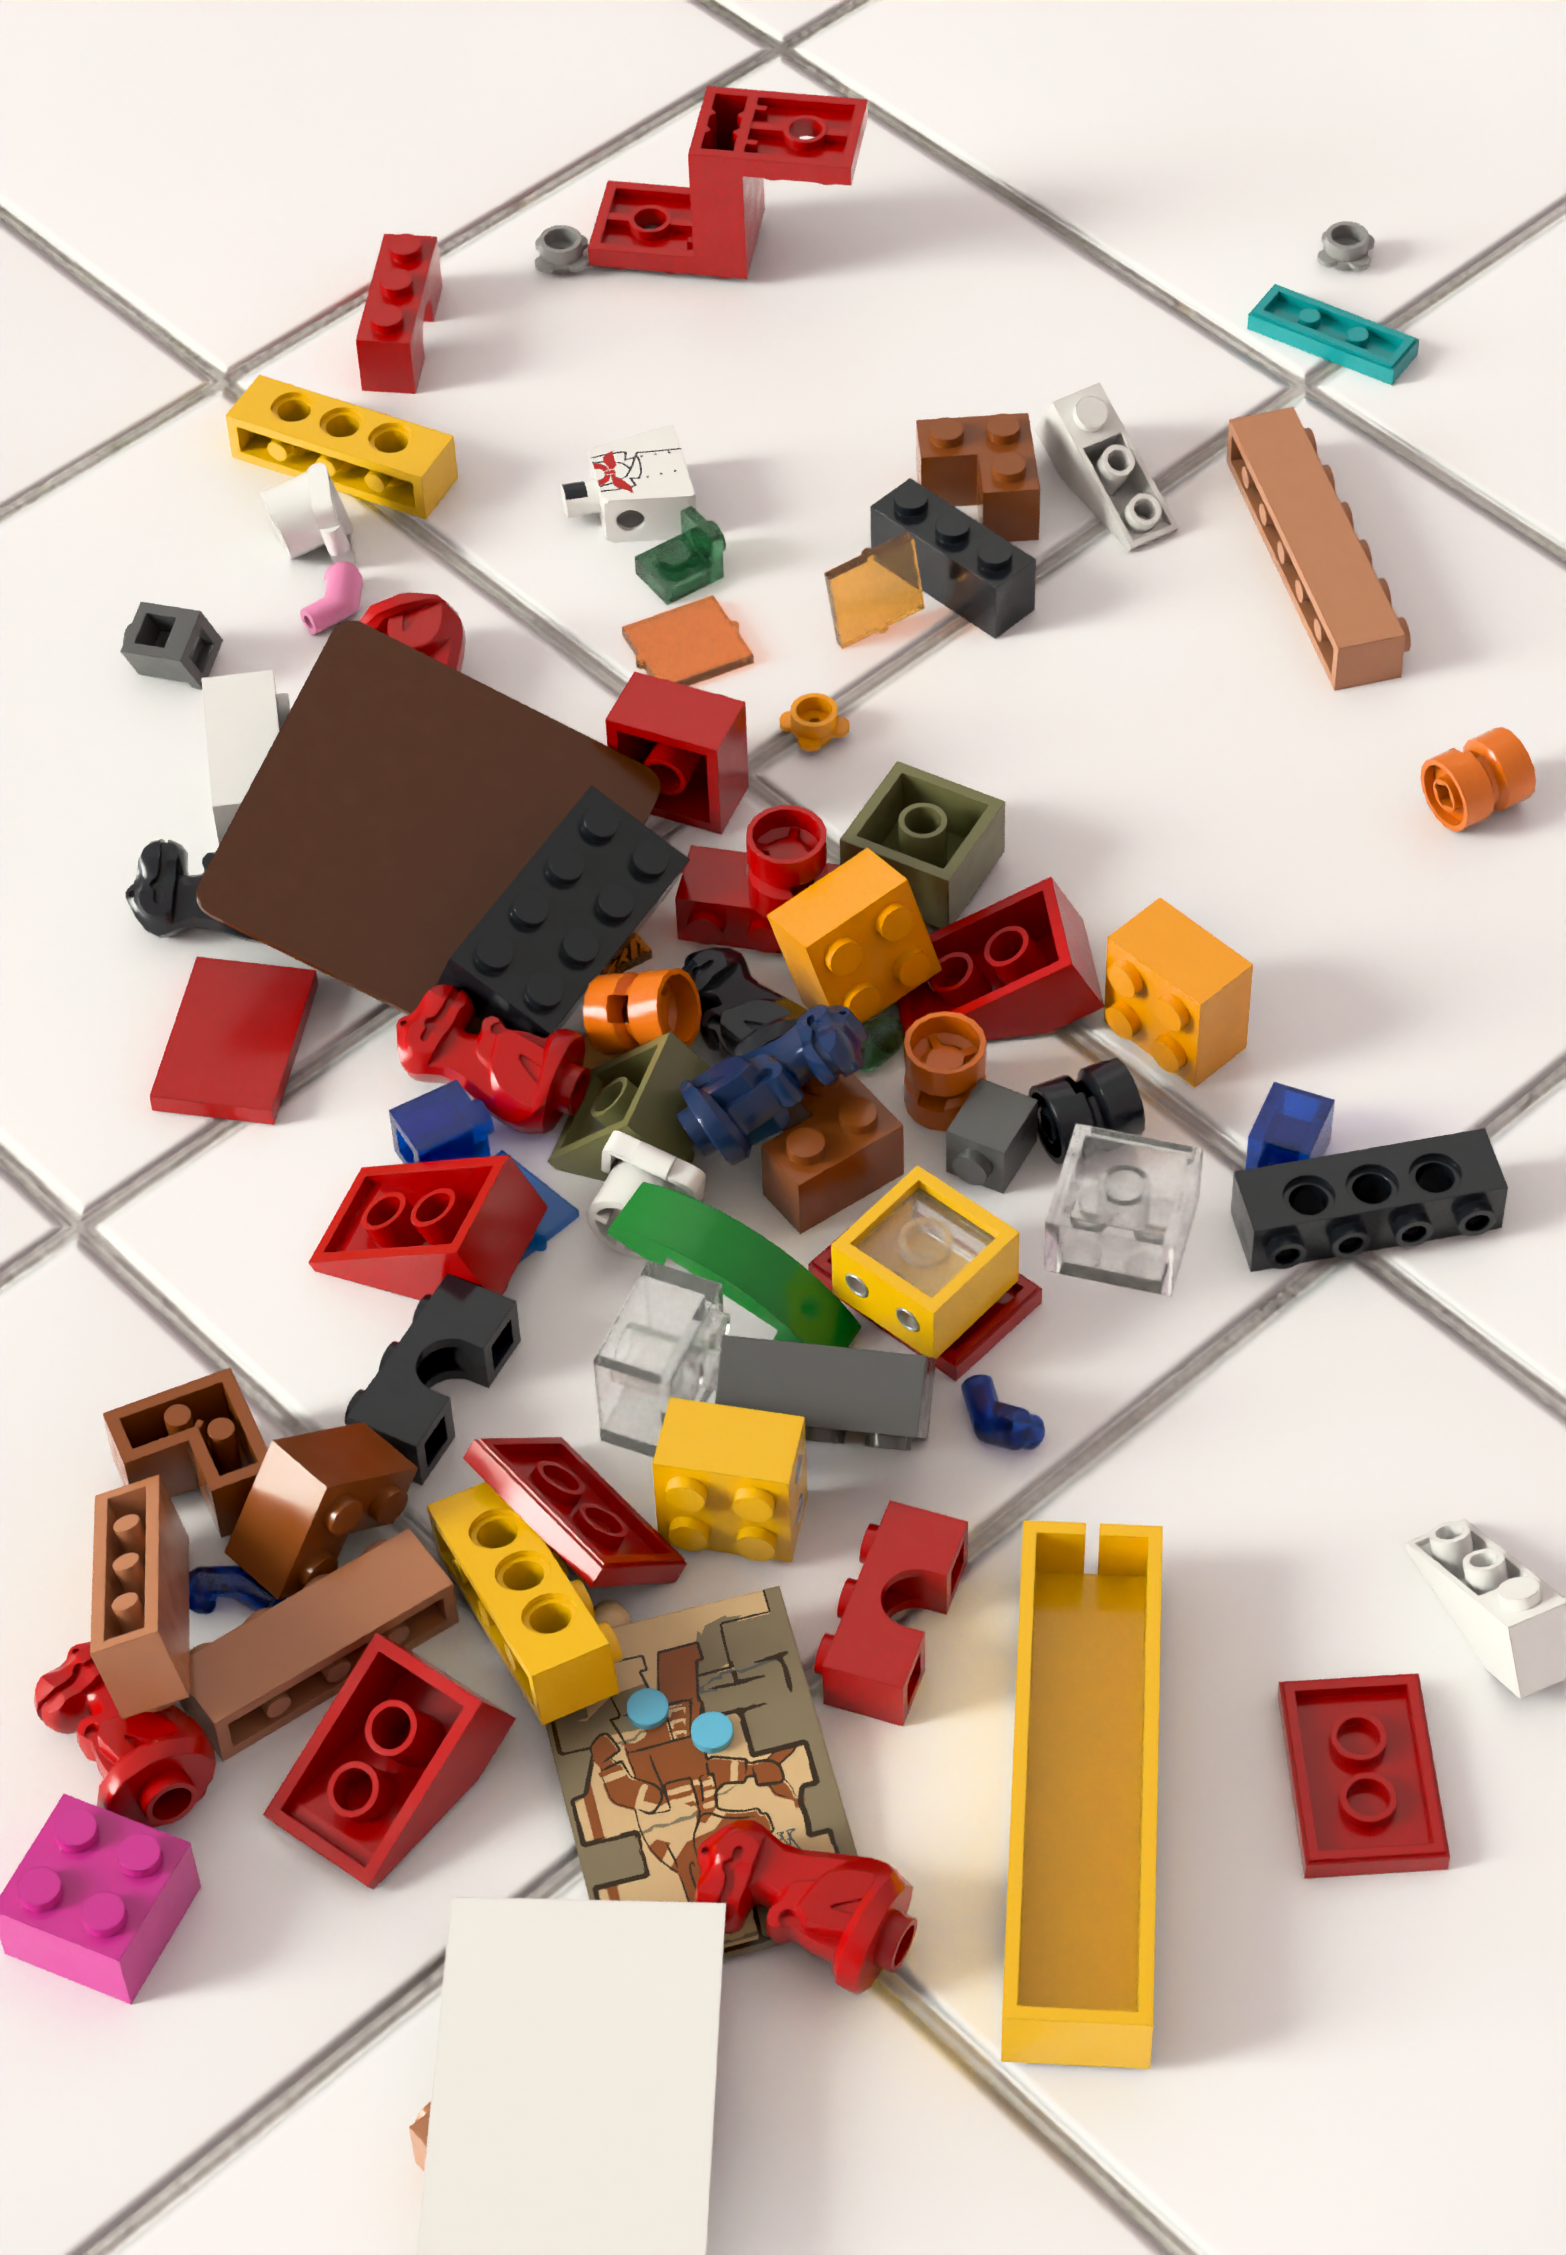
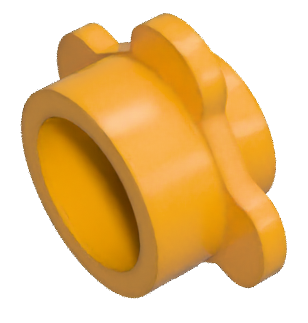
(814, 721)

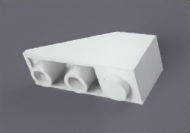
(1104, 466)
(1497, 1605)

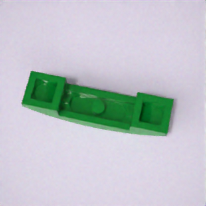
(751, 1268)

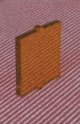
(874, 590)
(688, 643)

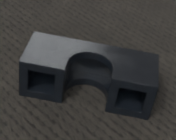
(453, 1335)

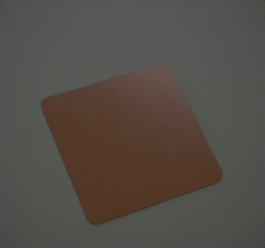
(399, 815)

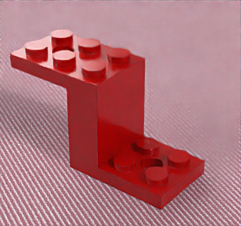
(733, 149)

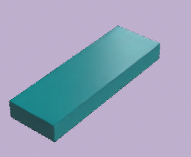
(1333, 334)

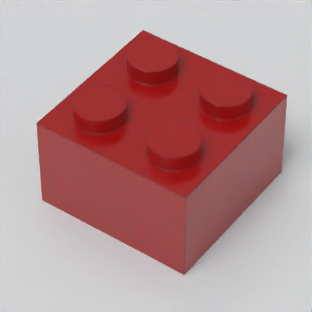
(691, 744)

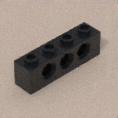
(1368, 1200)

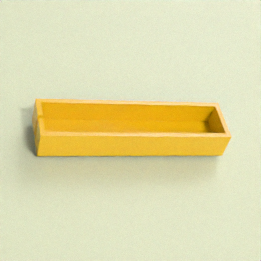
(1084, 1800)

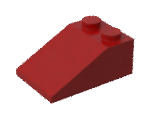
(1012, 967)
(429, 1219)
(387, 1761)

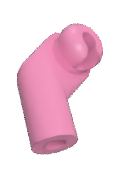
(340, 600)

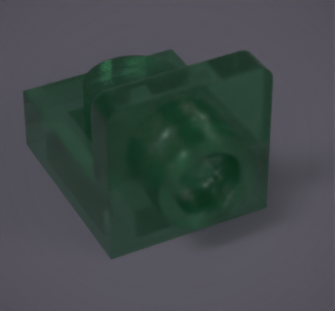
(684, 561)

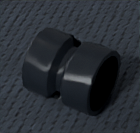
(1099, 1098)

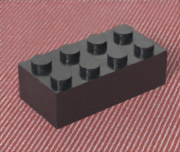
(565, 917)

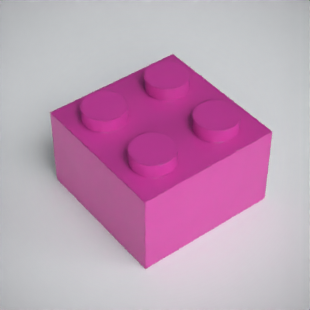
(97, 1898)

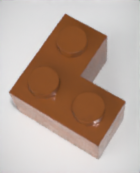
(986, 465)
(831, 1152)
(193, 1440)
(310, 1499)

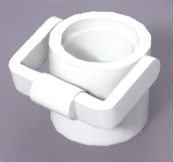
(310, 515)
(628, 1165)

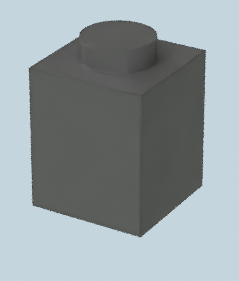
(991, 1136)

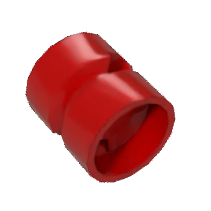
(784, 855)

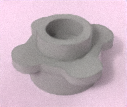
(1346, 247)
(561, 250)

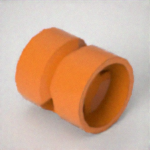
(1481, 779)
(636, 1008)
(941, 1066)

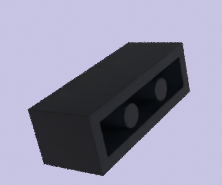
(958, 558)

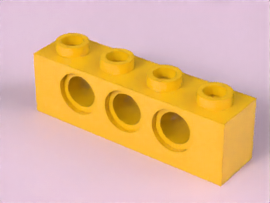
(362, 448)
(526, 1603)

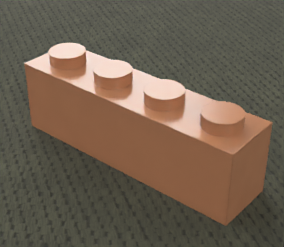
(140, 1598)
(309, 1643)

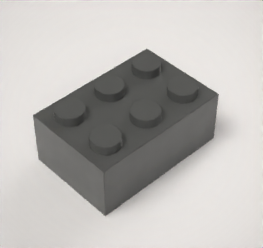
(831, 1387)

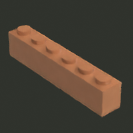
(1317, 549)

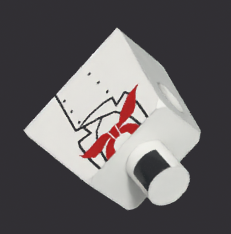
(635, 487)

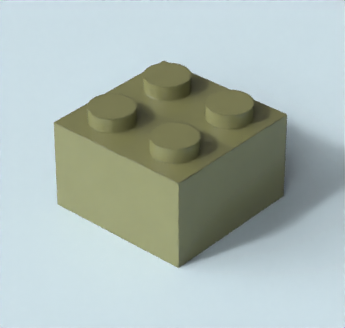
(933, 835)

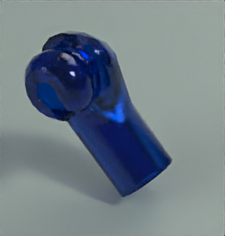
(999, 1422)
(226, 1581)

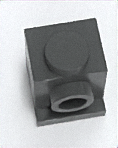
(171, 643)

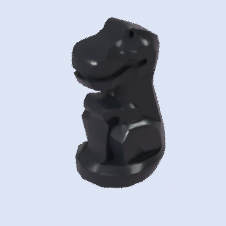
(166, 893)
(734, 1006)

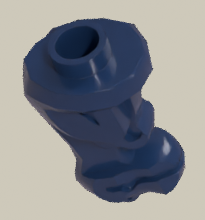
(751, 1093)

